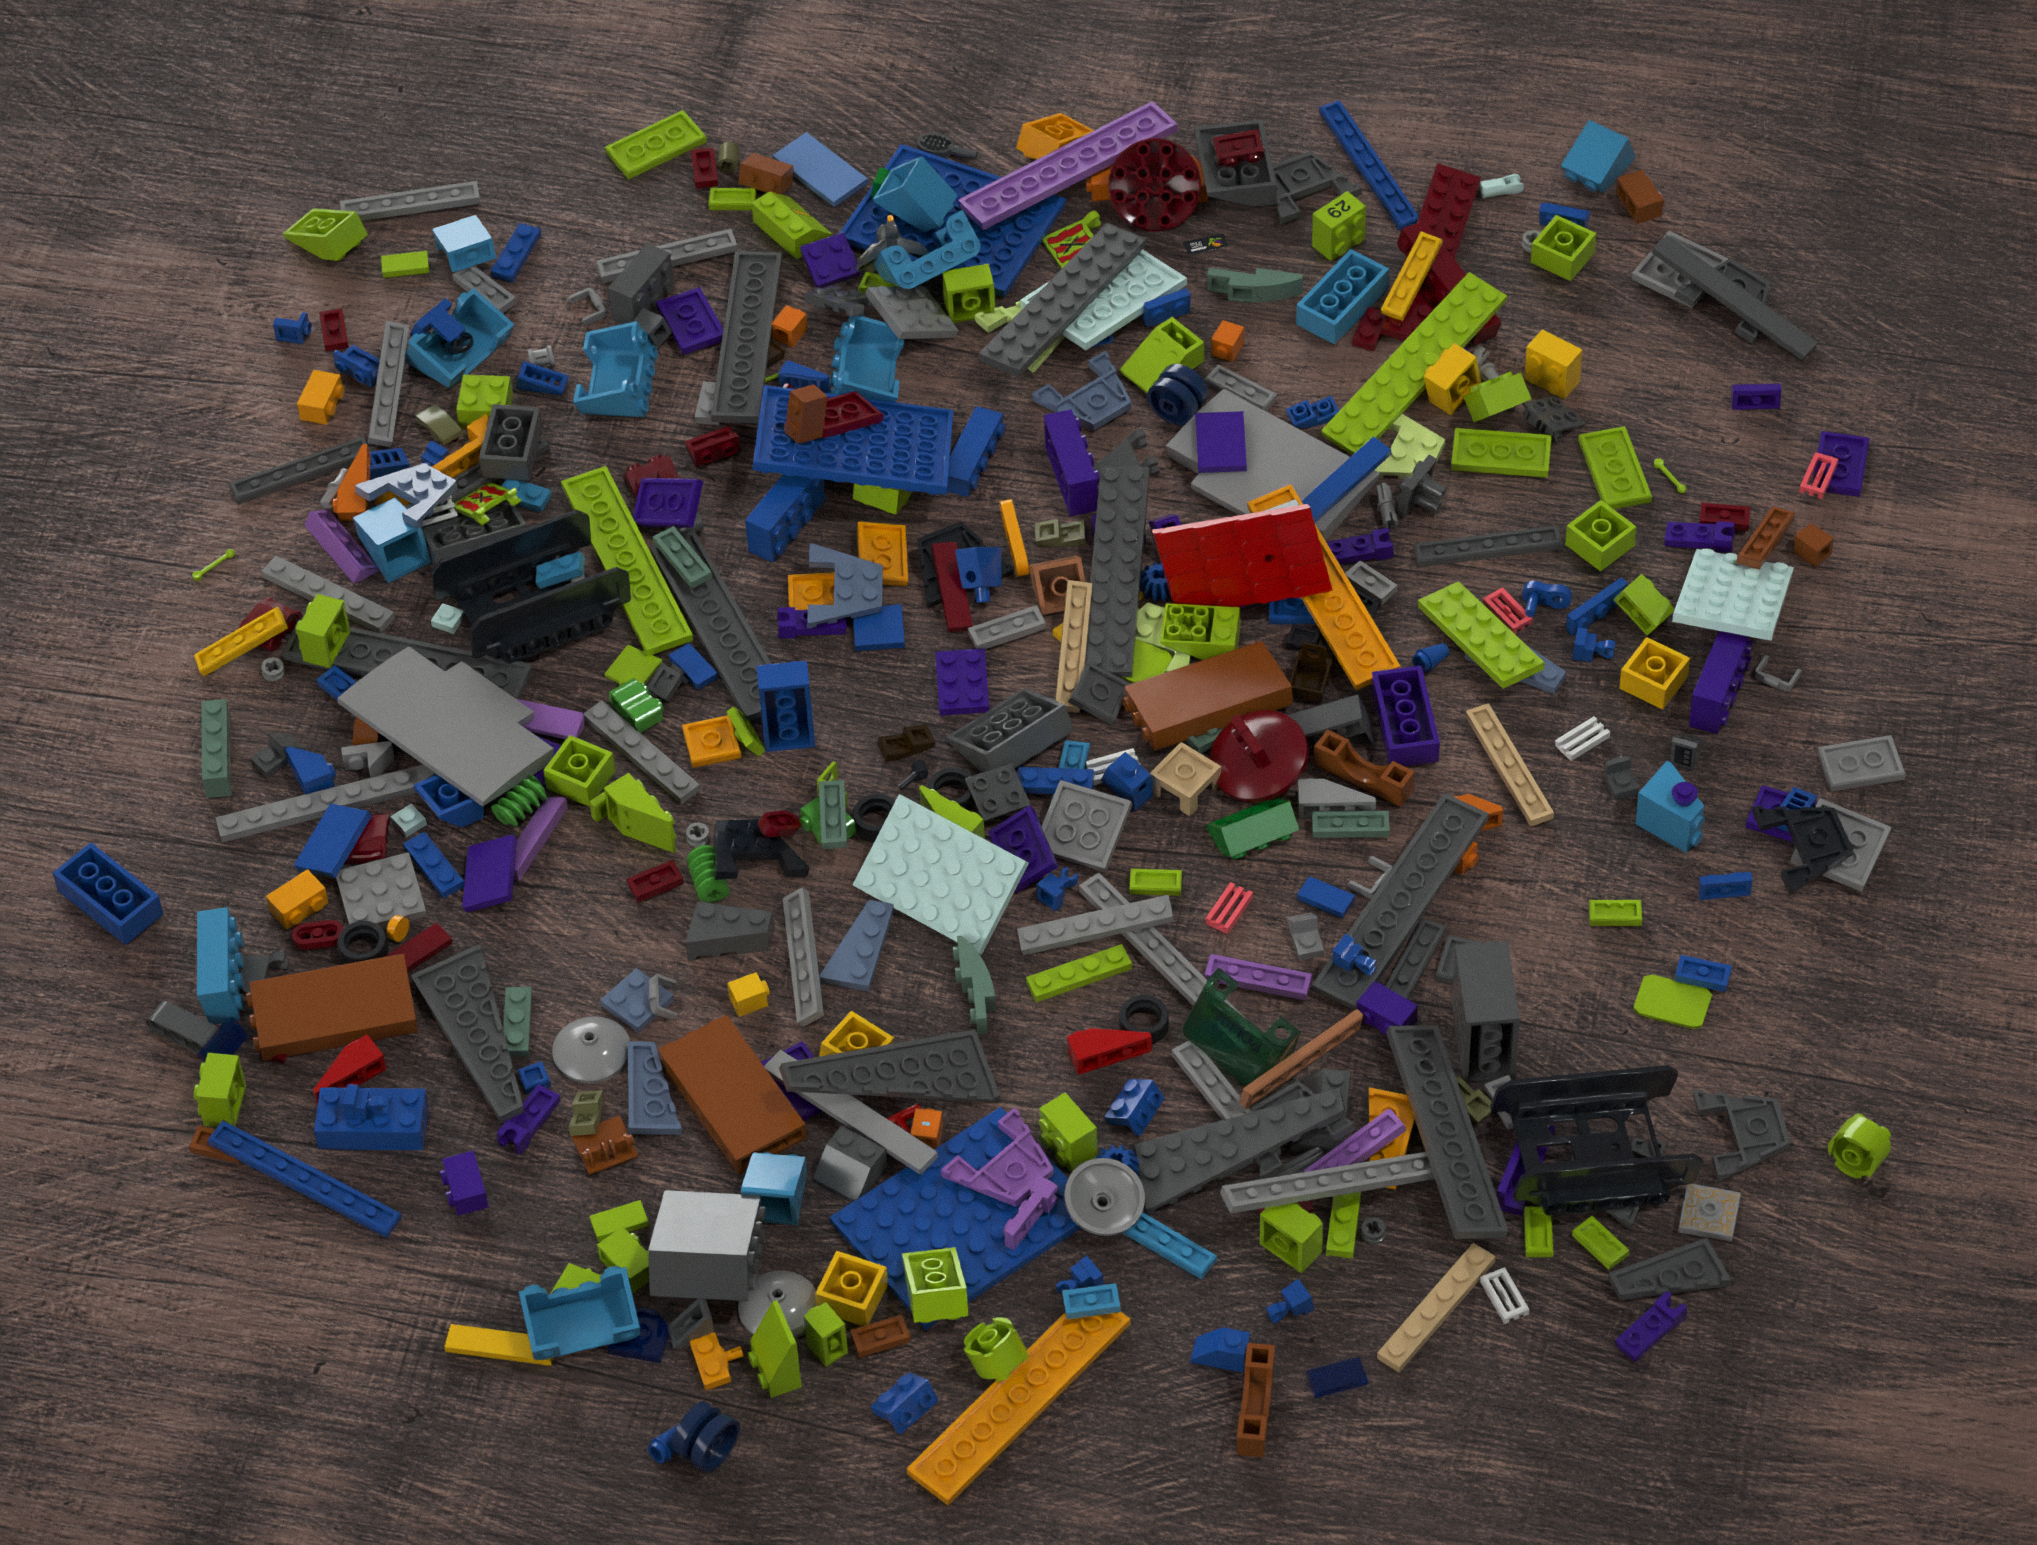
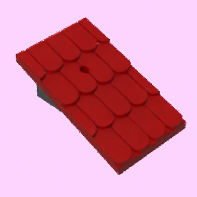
(1244, 558)

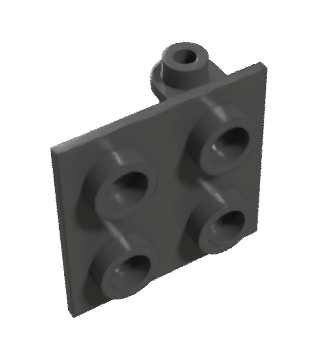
(1551, 416)
(997, 792)

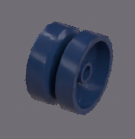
(1177, 394)
(706, 1436)

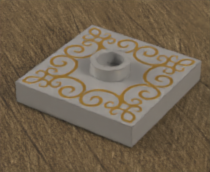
(1709, 1212)

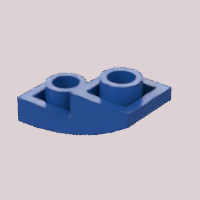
(1306, 415)

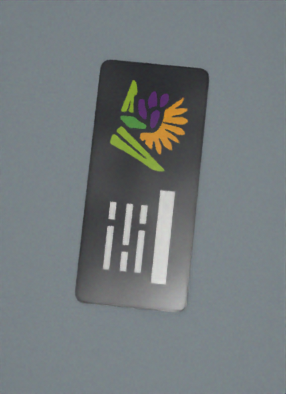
(1205, 244)

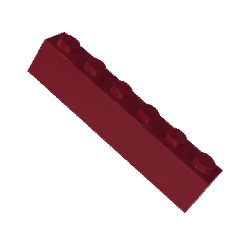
(1444, 275)

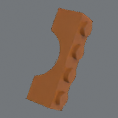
(1339, 758)
(1256, 1400)

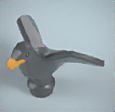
(889, 236)

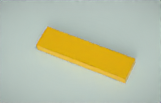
(1411, 276)
(240, 641)
(491, 1344)

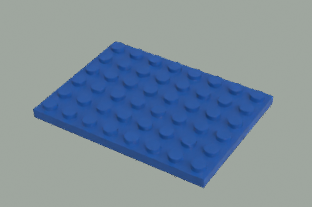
(1003, 246)
(901, 452)
(934, 1213)

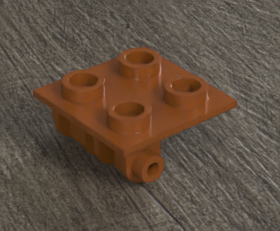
(607, 1147)

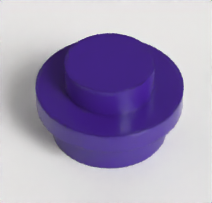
(1684, 793)

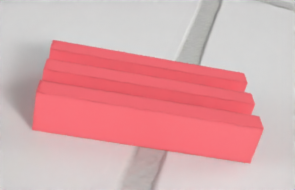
(1814, 488)
(1504, 613)
(1238, 892)

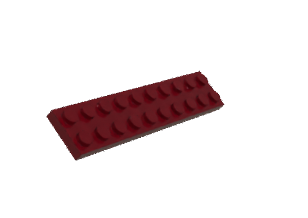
(1446, 213)

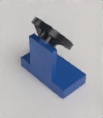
(445, 326)

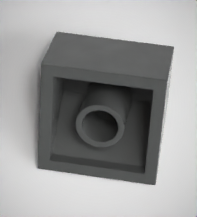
(850, 1164)

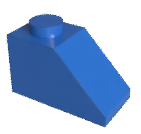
(310, 770)
(1222, 1349)

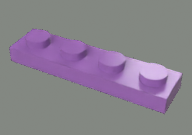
(1262, 977)
(1363, 1142)

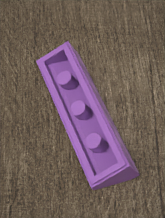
(340, 545)
(554, 720)
(537, 833)

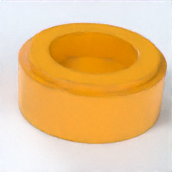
(397, 928)

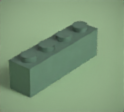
(216, 748)

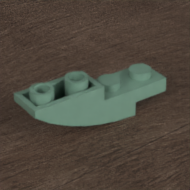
(1259, 287)
(975, 981)

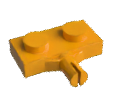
(713, 1360)

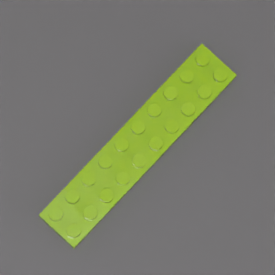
(1402, 375)
(621, 545)

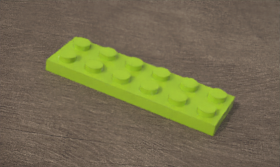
(1481, 634)

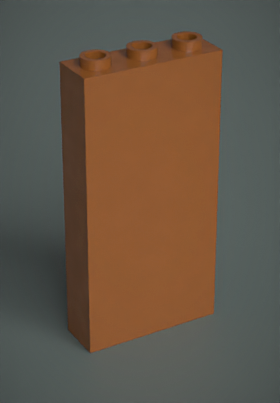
(1206, 695)
(331, 1007)
(732, 1093)

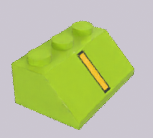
(787, 222)

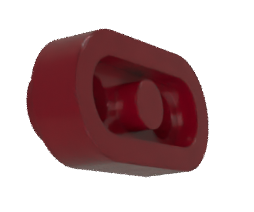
(779, 823)
(317, 934)

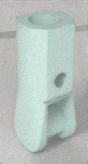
(1506, 185)

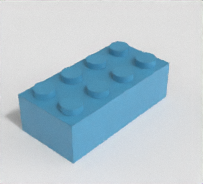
(1342, 296)
(219, 965)

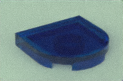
(650, 1343)

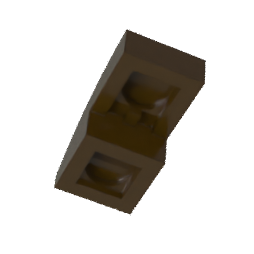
(911, 742)

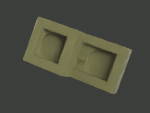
(439, 424)
(1054, 534)
(1475, 1101)
(587, 1112)

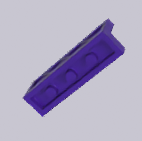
(1511, 1177)

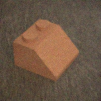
(1051, 580)

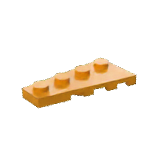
(1378, 1103)

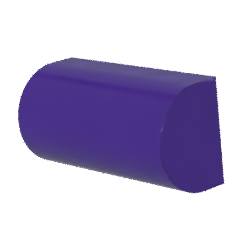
(1755, 396)

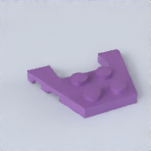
(1010, 1172)

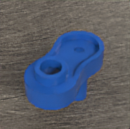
(1539, 593)

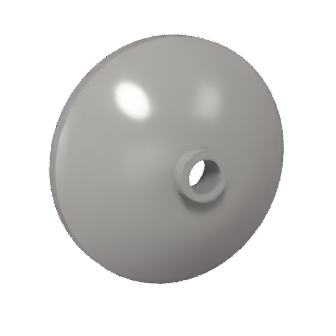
(593, 1059)
(1105, 1181)
(795, 1300)

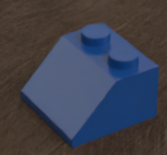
(449, 802)

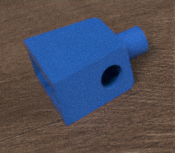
(980, 570)
(1126, 777)

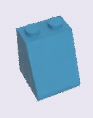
(1598, 157)
(916, 195)
(391, 541)
(1663, 816)
(780, 1184)

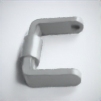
(596, 300)
(1774, 681)
(1365, 891)
(654, 996)

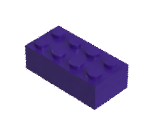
(1071, 462)
(1719, 681)
(1405, 716)

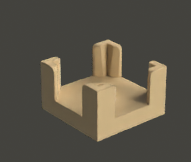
(1185, 775)

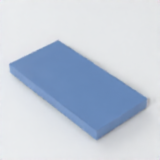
(821, 169)

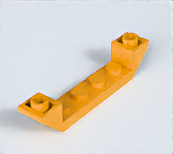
(458, 461)

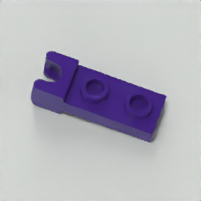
(1701, 535)
(1363, 547)
(794, 622)
(524, 1126)
(1651, 1327)

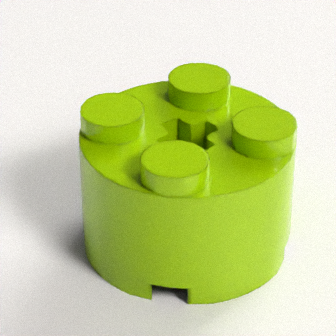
(1860, 1146)
(995, 1349)

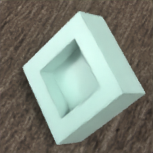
(447, 618)
(408, 820)

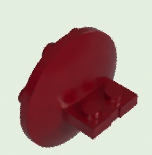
(1154, 184)
(1259, 755)

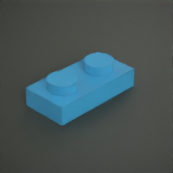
(531, 495)
(560, 570)
(1091, 1301)

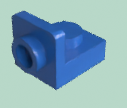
(292, 330)

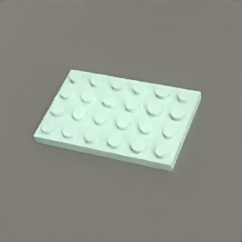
(1121, 300)
(1732, 595)
(940, 873)

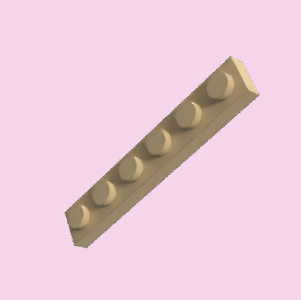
(1073, 640)
(1509, 765)
(1436, 1307)

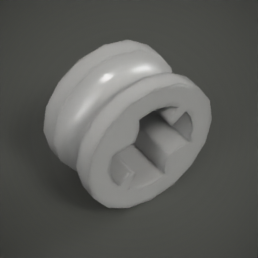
(1528, 237)
(270, 663)
(699, 828)

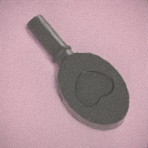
(943, 146)

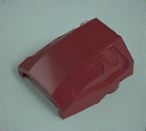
(289, 615)
(372, 842)

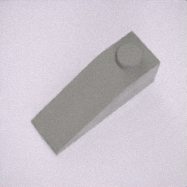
(1324, 795)

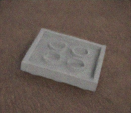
(1664, 279)
(911, 312)
(1085, 825)
(1867, 841)
(381, 891)

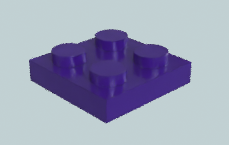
(830, 260)

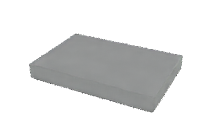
(1861, 763)

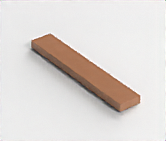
(1301, 1059)

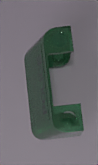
(1231, 1037)

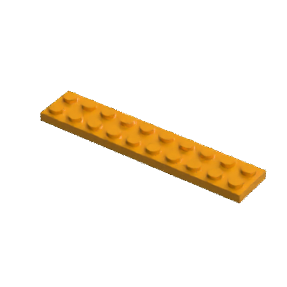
(1340, 612)
(1013, 1404)

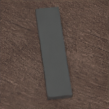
(1416, 958)

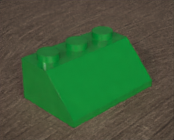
(1253, 827)

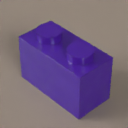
(1386, 1008)
(465, 1183)

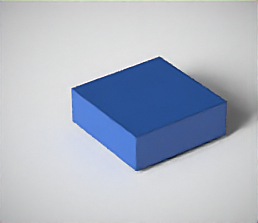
(532, 1076)

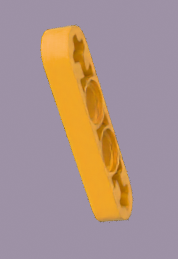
(1014, 537)

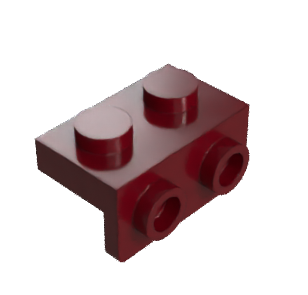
(1238, 148)
(713, 446)
(656, 468)

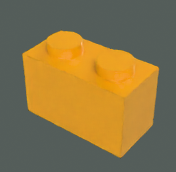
(320, 397)
(297, 899)

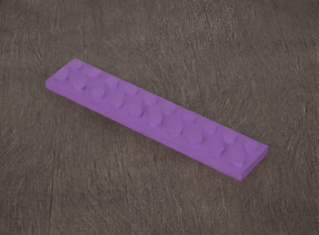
(1064, 166)

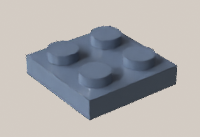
(631, 1001)

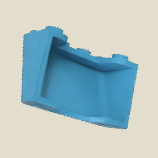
(898, 269)
(481, 320)
(866, 359)
(620, 372)
(580, 1316)

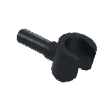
(919, 771)

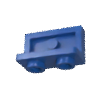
(1548, 211)
(1165, 307)
(357, 364)
(1135, 1105)
(905, 1401)

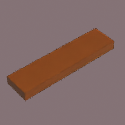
(1765, 537)

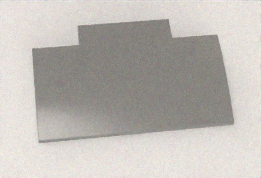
(1274, 457)
(450, 723)

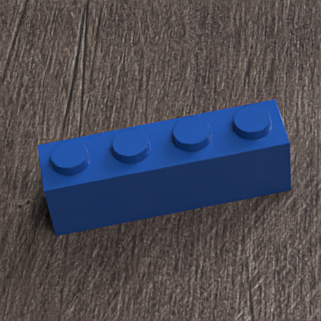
(973, 450)

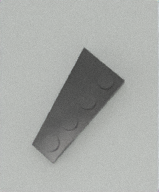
(1674, 1271)

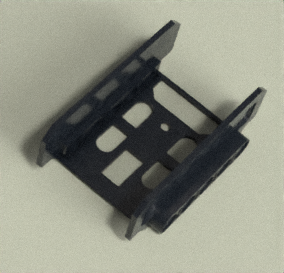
(536, 618)
(1598, 1175)

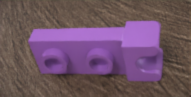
(1041, 1200)

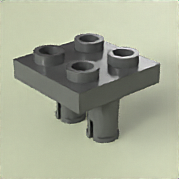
(1421, 489)

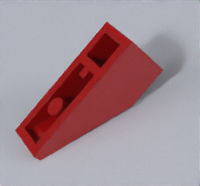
(1104, 1047)
(354, 1066)

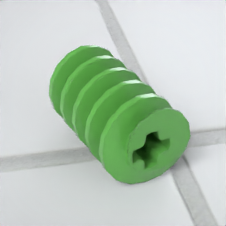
(519, 800)
(702, 871)

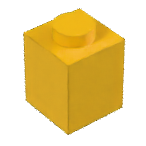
(748, 994)

